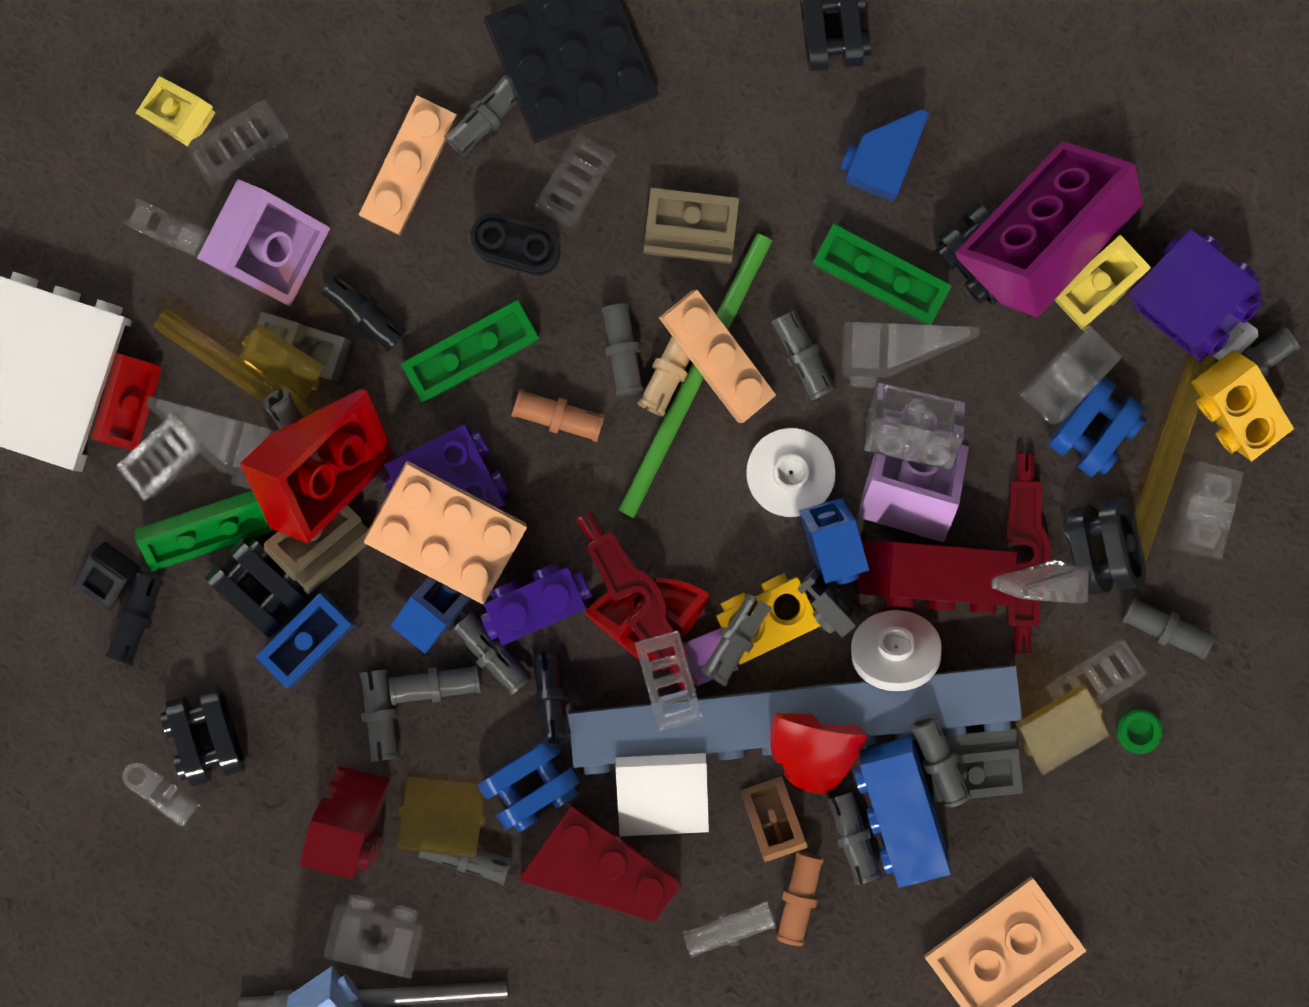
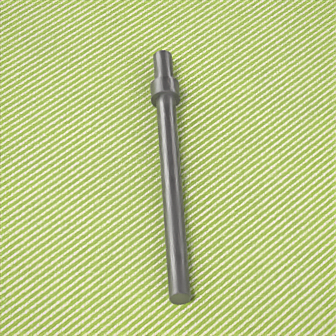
(402, 995)

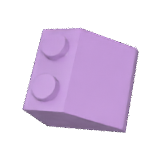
(263, 242)
(913, 495)

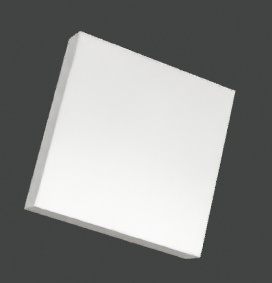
(662, 794)

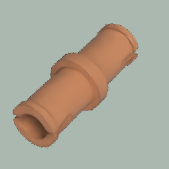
(558, 415)
(799, 898)

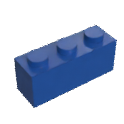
(903, 812)

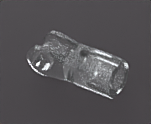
(171, 229)
(160, 793)

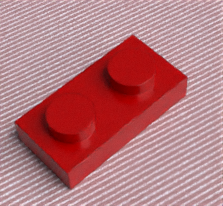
(124, 402)

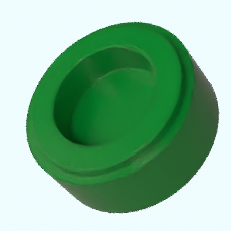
(1139, 731)

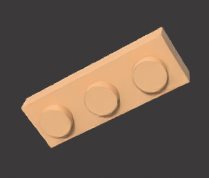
(408, 165)
(717, 356)

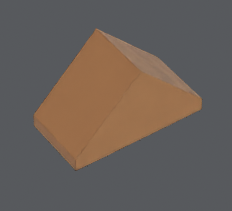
(773, 819)

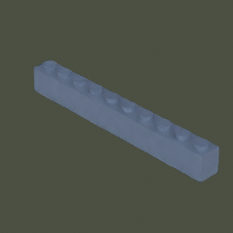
(745, 719)

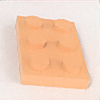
(445, 532)
(1005, 950)

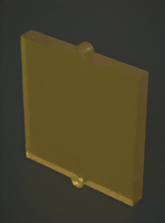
(281, 362)
(1062, 729)
(441, 817)

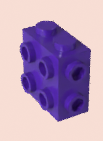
(1197, 294)
(458, 460)
(539, 604)

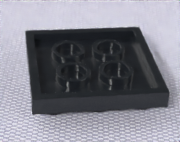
(569, 62)

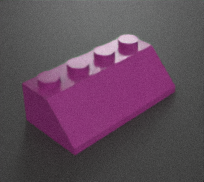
(1052, 226)

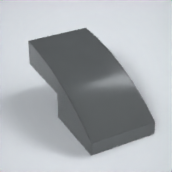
(321, 346)

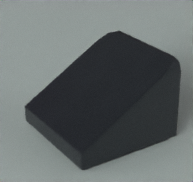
(106, 575)

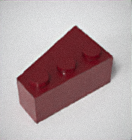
(935, 574)
(344, 828)
(600, 867)

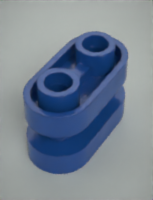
(1100, 453)
(522, 811)

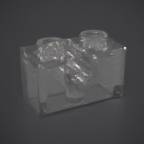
(1070, 375)
(914, 426)
(1205, 510)
(352, 945)

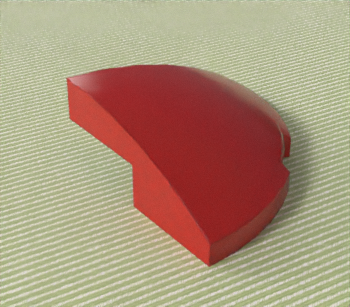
(682, 602)
(812, 752)

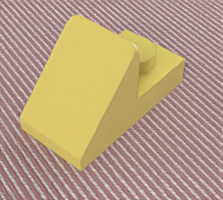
(176, 111)
(1102, 282)

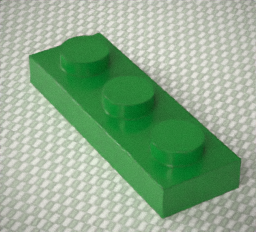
(881, 275)
(470, 352)
(201, 531)

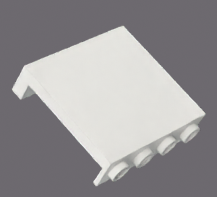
(52, 368)

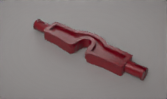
(1025, 528)
(623, 580)

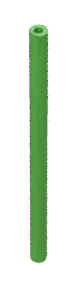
(693, 381)

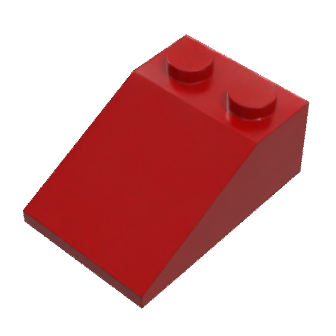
(317, 465)

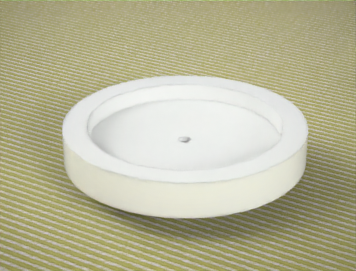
(770, 467)
(896, 650)

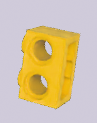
(1247, 403)
(773, 630)

